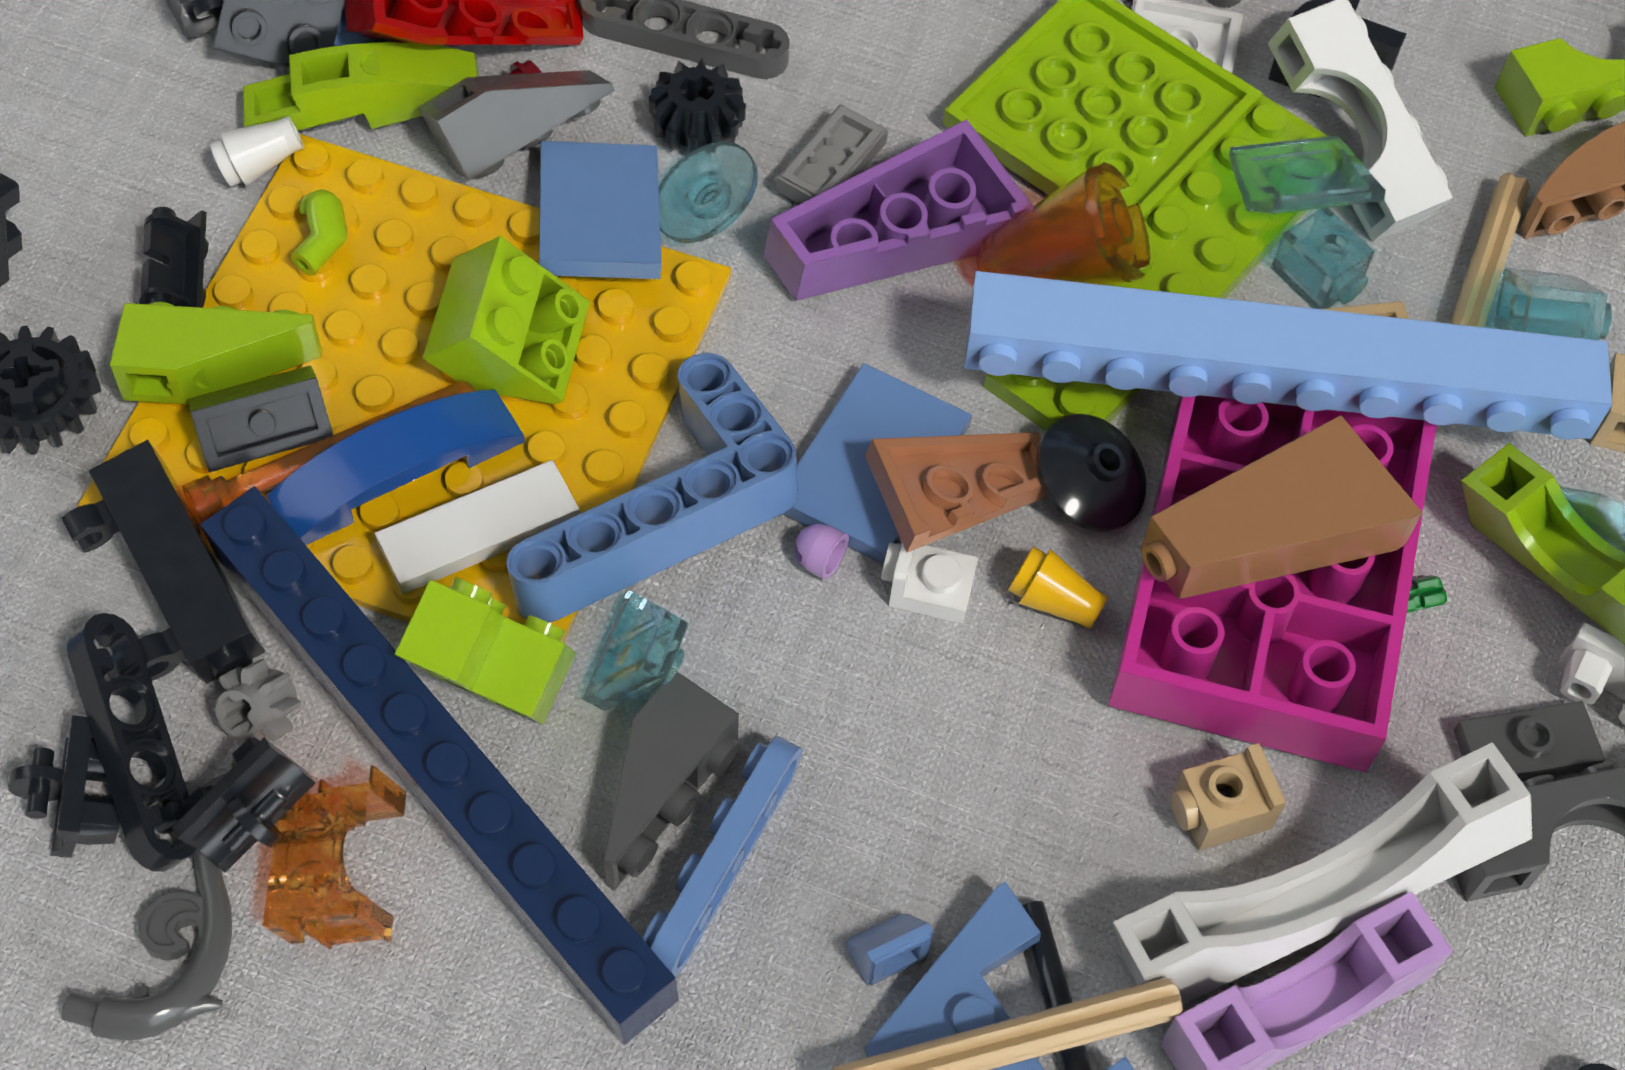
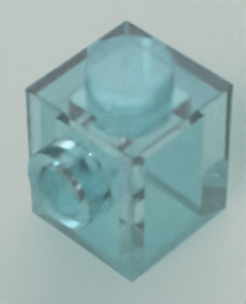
(1323, 260)

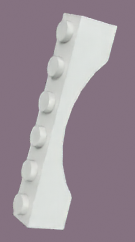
(1433, 833)

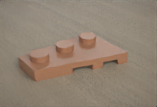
(953, 481)

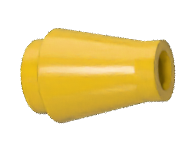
(1056, 588)

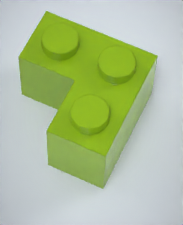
(471, 645)

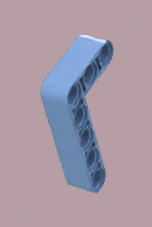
(674, 517)

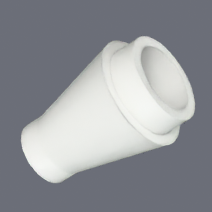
(255, 149)

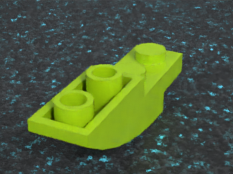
(354, 79)

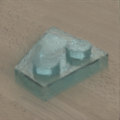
(637, 654)

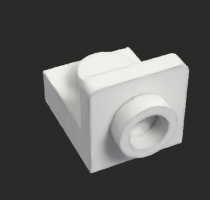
(930, 580)

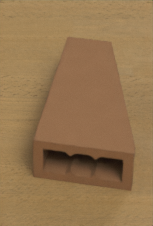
(1282, 515)

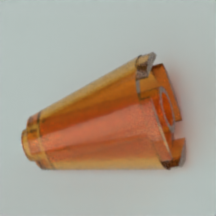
(1074, 234)

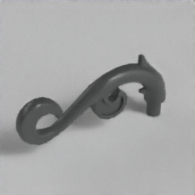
(159, 926)

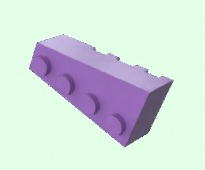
(896, 217)

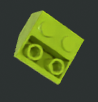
(507, 324)

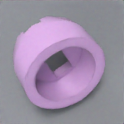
(821, 549)

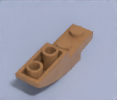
(1582, 187)

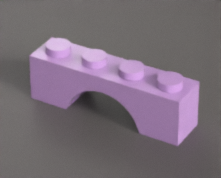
(1330, 988)

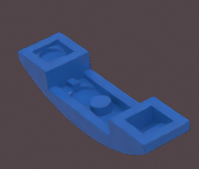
(391, 454)

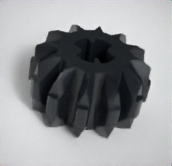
(696, 106)

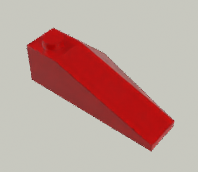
(467, 21)

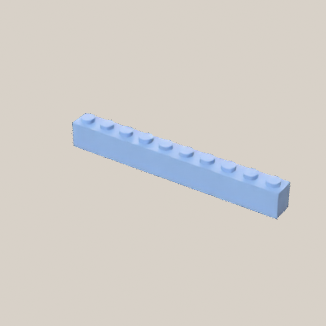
(1288, 355)

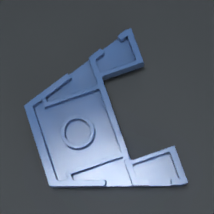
(953, 990)

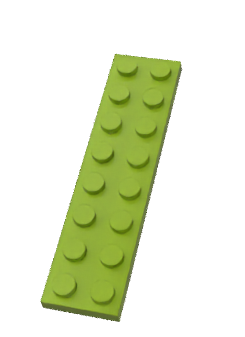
(1198, 246)

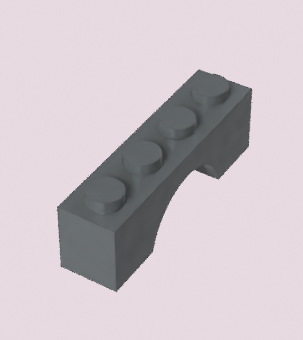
(1588, 799)

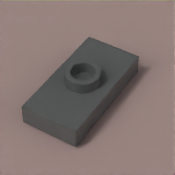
(1536, 740)

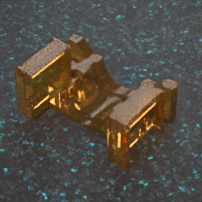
(307, 868)

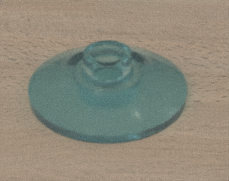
(706, 192)

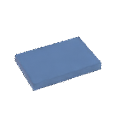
(599, 210)
(833, 472)

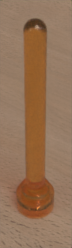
(210, 496)

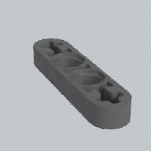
(681, 37)

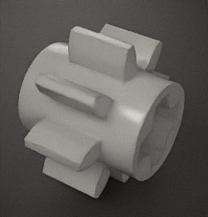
(256, 702)

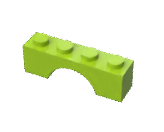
(1559, 86)
(1534, 523)

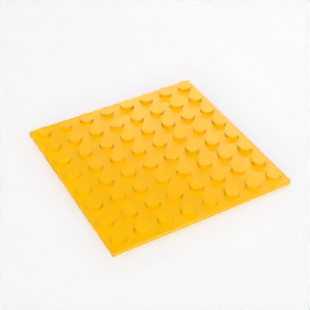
(373, 325)

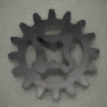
(43, 388)

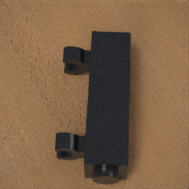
(175, 561)

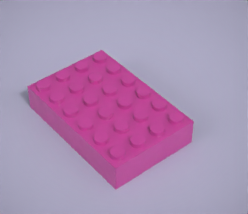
(1286, 658)

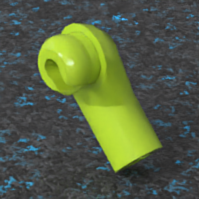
(327, 231)

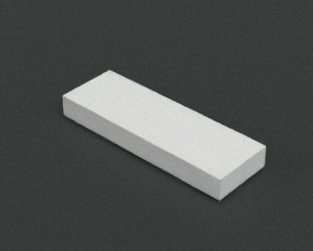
(475, 526)

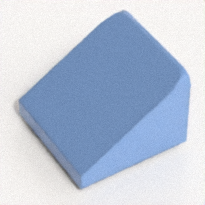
(890, 947)

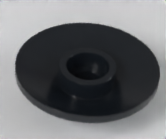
(1091, 472)

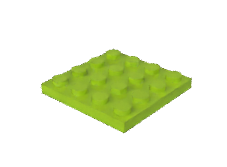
(1105, 89)

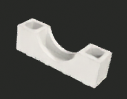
(1333, 58)

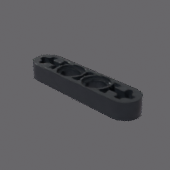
(122, 741)

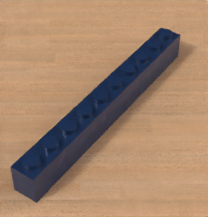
(443, 767)

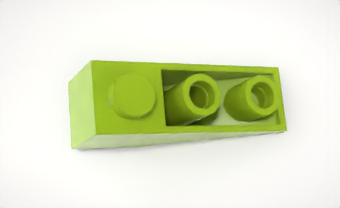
(189, 351)

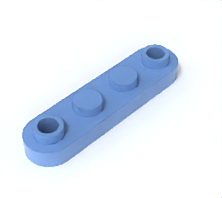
(735, 831)

